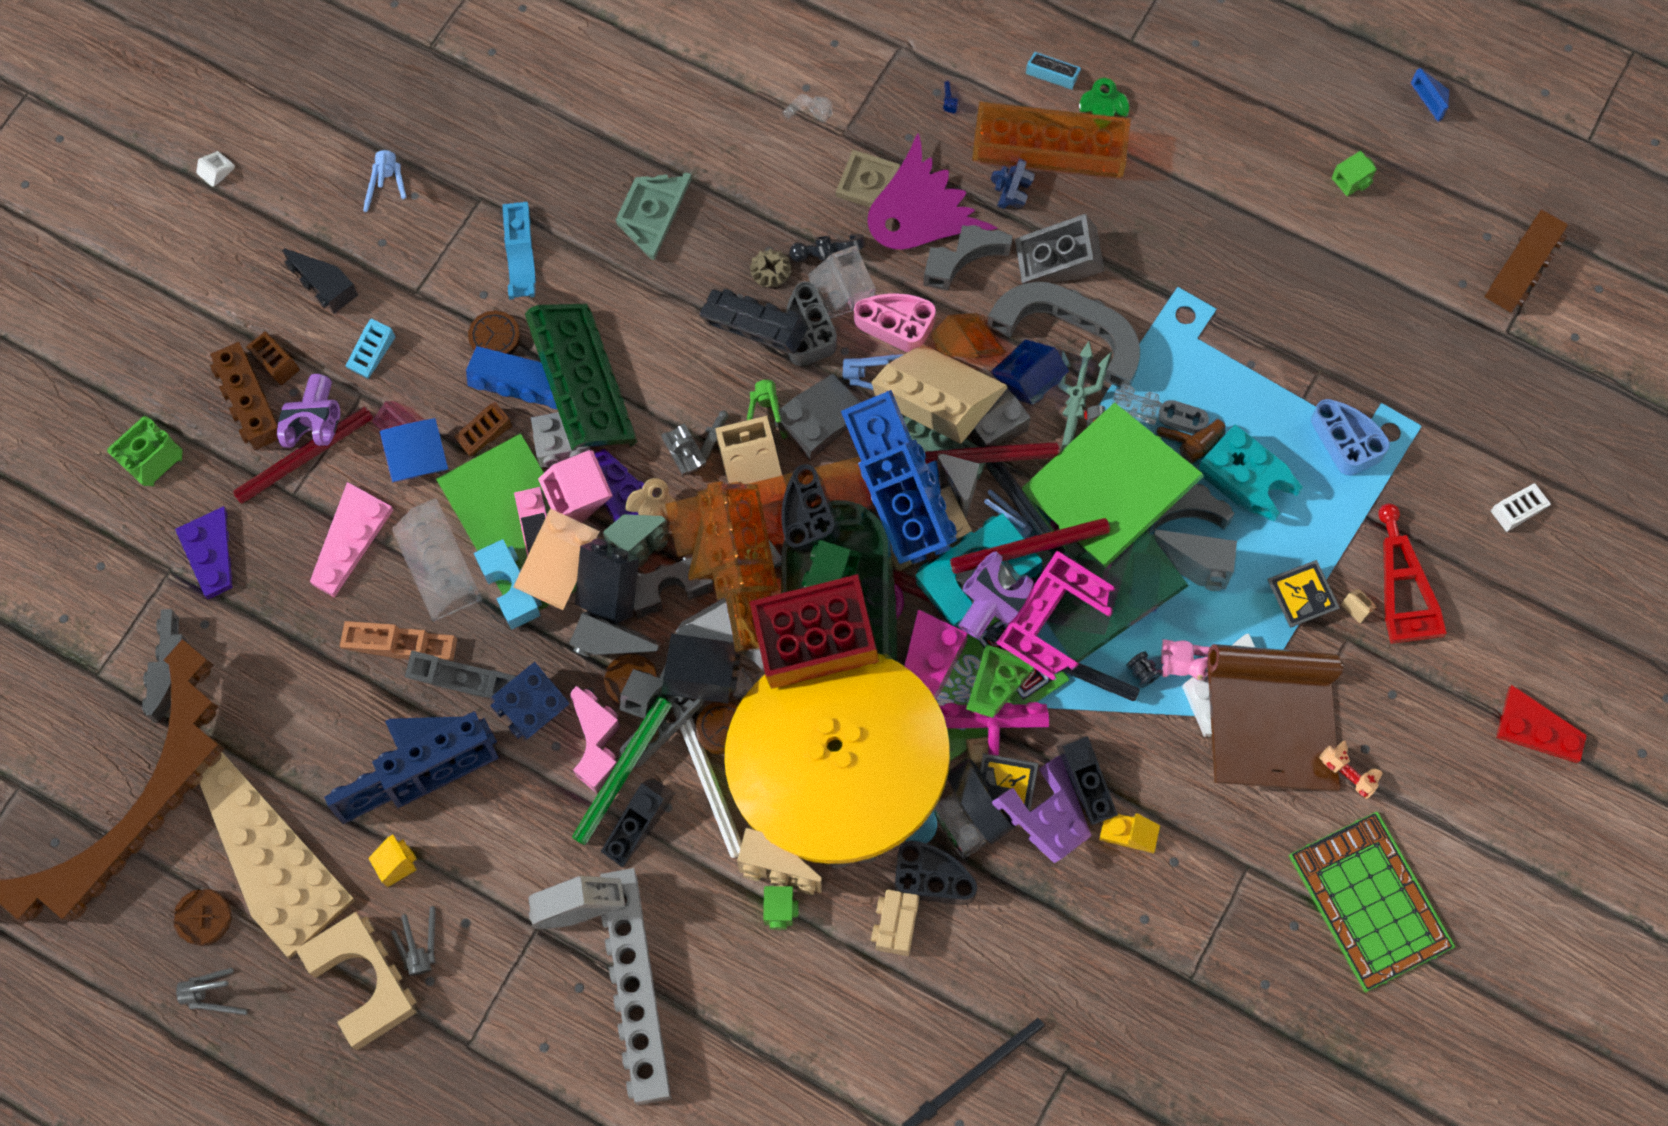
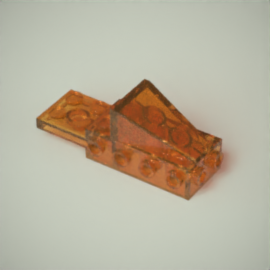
(727, 550)

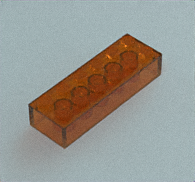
(1051, 139)

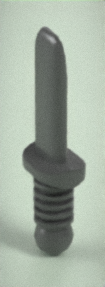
(712, 438)

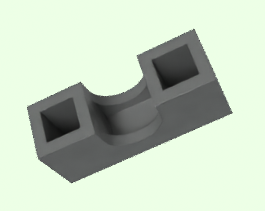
(652, 584)

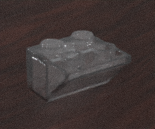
(842, 281)

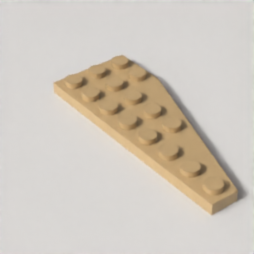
(277, 873)

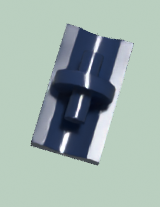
(1010, 181)

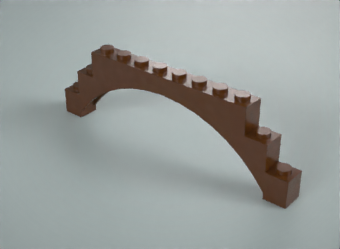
(180, 767)

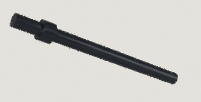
(929, 1109)

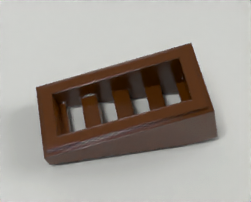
(280, 371)
(477, 423)

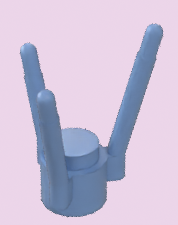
(855, 368)

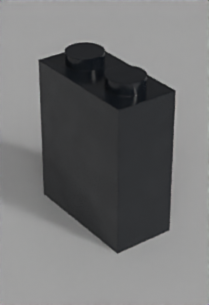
(606, 581)
(700, 668)

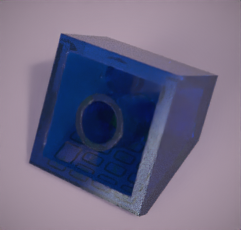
(1031, 371)

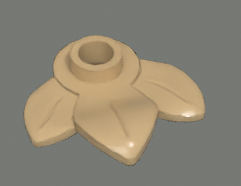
(647, 504)

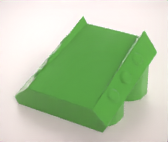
(145, 451)

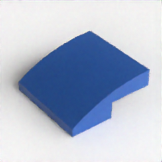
(413, 450)

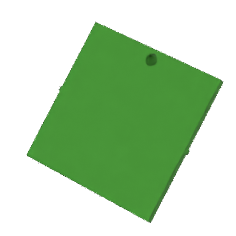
(1113, 474)

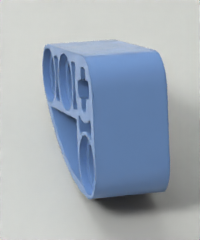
(1358, 434)

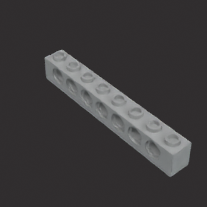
(657, 1086)

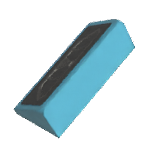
(1052, 70)

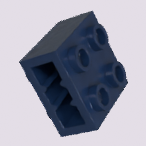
(528, 702)

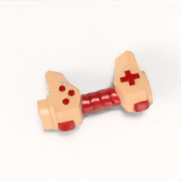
(1338, 760)

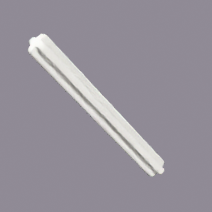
(710, 786)

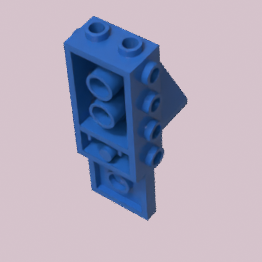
(899, 480)

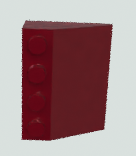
(814, 631)

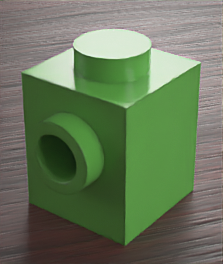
(1354, 173)
(779, 907)

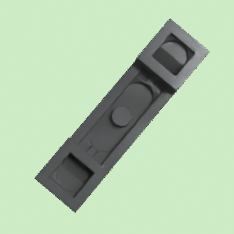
(455, 675)

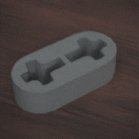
(1182, 417)

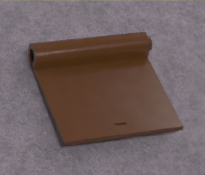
(1271, 716)

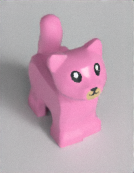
(1179, 659)

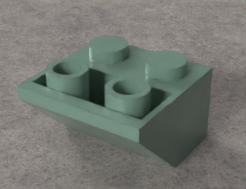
(638, 535)

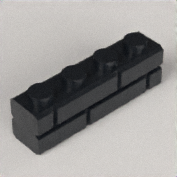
(754, 321)

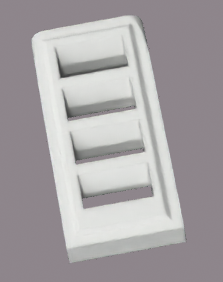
(1504, 516)

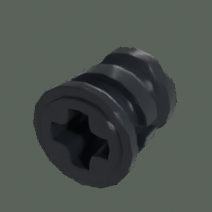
(1144, 669)

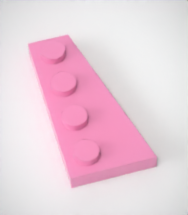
(350, 535)

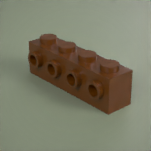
(1526, 260)
(246, 396)

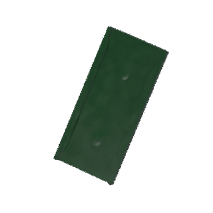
(580, 375)

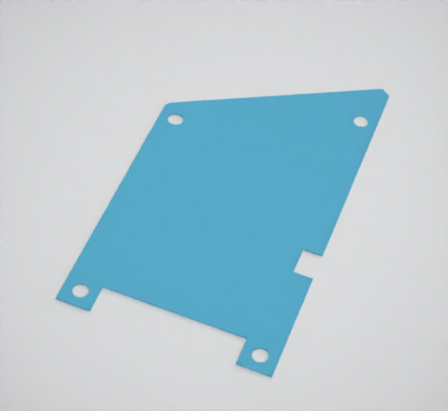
(1308, 529)

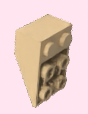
(748, 451)
(763, 859)

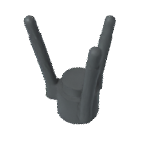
(417, 960)
(194, 990)

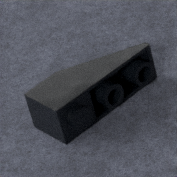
(324, 279)
(1087, 779)
(637, 821)

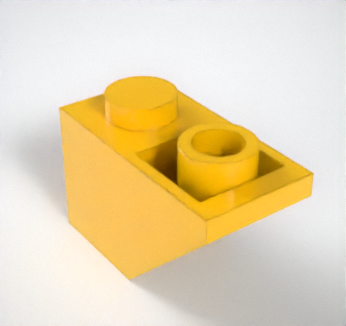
(393, 861)

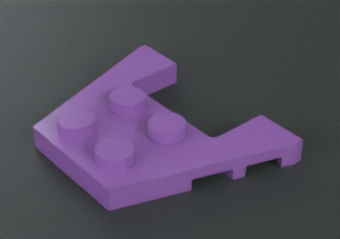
(1056, 823)

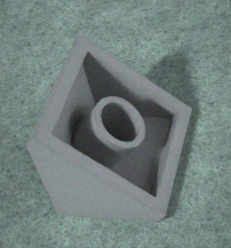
(960, 476)

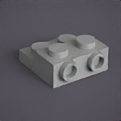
(551, 440)

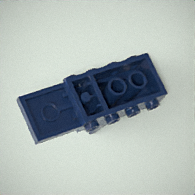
(421, 747)

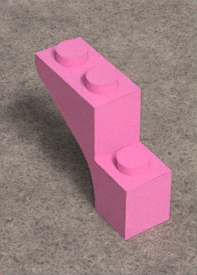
(598, 726)

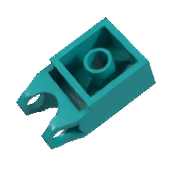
(1253, 477)

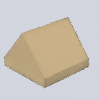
(1358, 605)

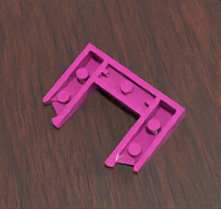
(1021, 633)

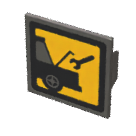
(1303, 593)
(1010, 773)

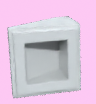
(214, 168)

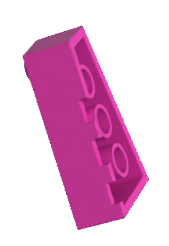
(934, 651)

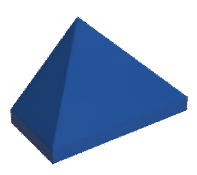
(1432, 93)

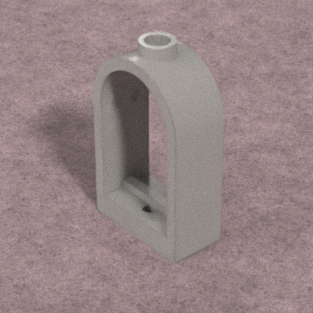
(575, 901)

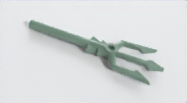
(1079, 394)

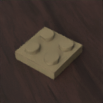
(865, 178)

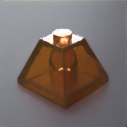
(966, 337)

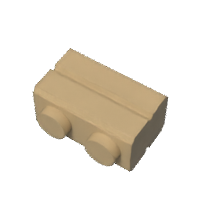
(896, 923)

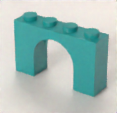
(940, 582)

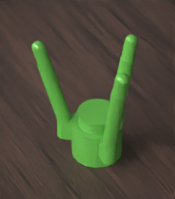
(766, 396)

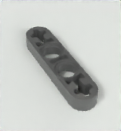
(667, 729)

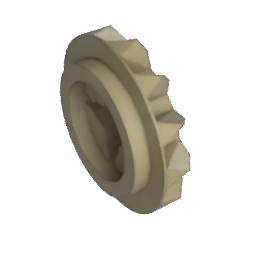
(767, 277)

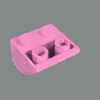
(576, 486)

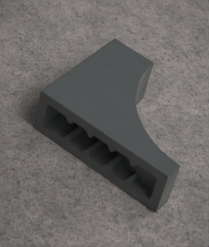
(714, 624)

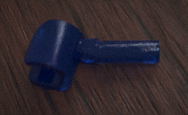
(950, 103)

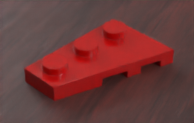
(1537, 728)

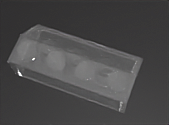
(435, 560)

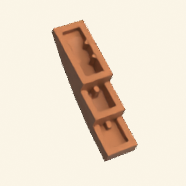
(394, 641)

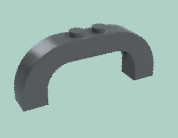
(1078, 311)

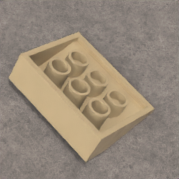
(939, 391)

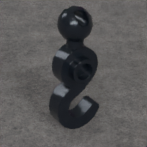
(824, 247)

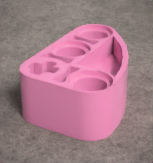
(900, 311)

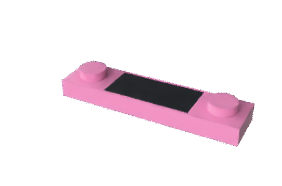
(531, 514)

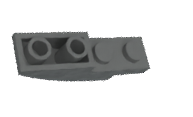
(158, 676)

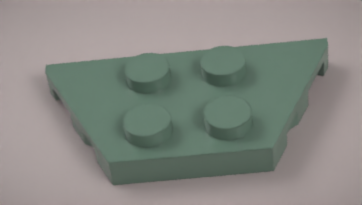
(651, 209)

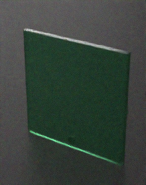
(1141, 581)

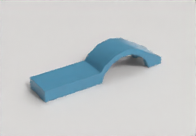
(519, 250)

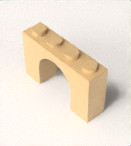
(389, 1002)

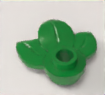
(1104, 104)

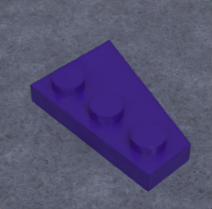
(620, 483)
(207, 550)

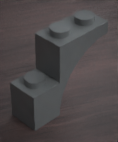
(972, 245)
(1198, 504)
(641, 693)

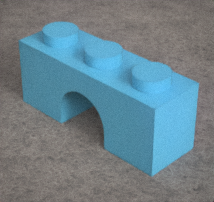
(498, 563)

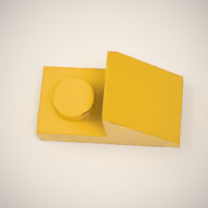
(1131, 832)

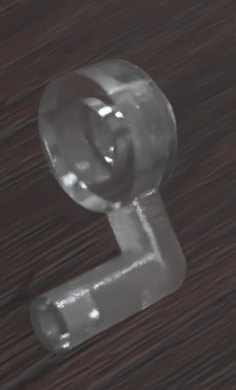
(819, 107)

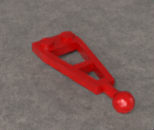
(1415, 624)

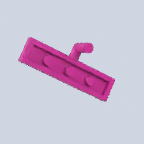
(1009, 716)

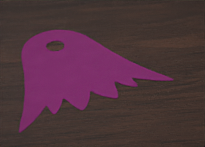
(919, 205)

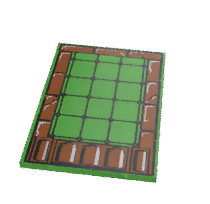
(1371, 901)

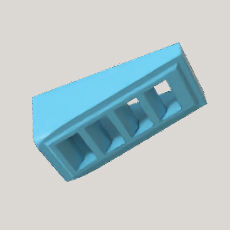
(368, 334)

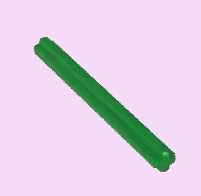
(621, 771)

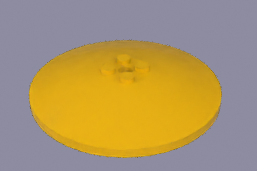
(846, 800)

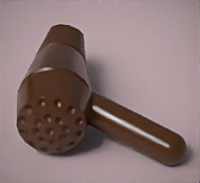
(1196, 445)

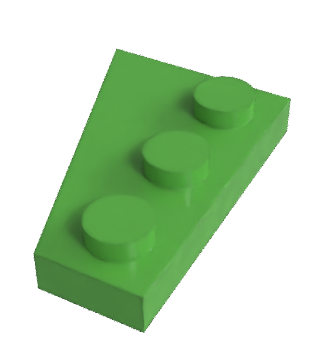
(997, 680)

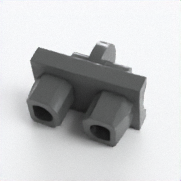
(684, 450)

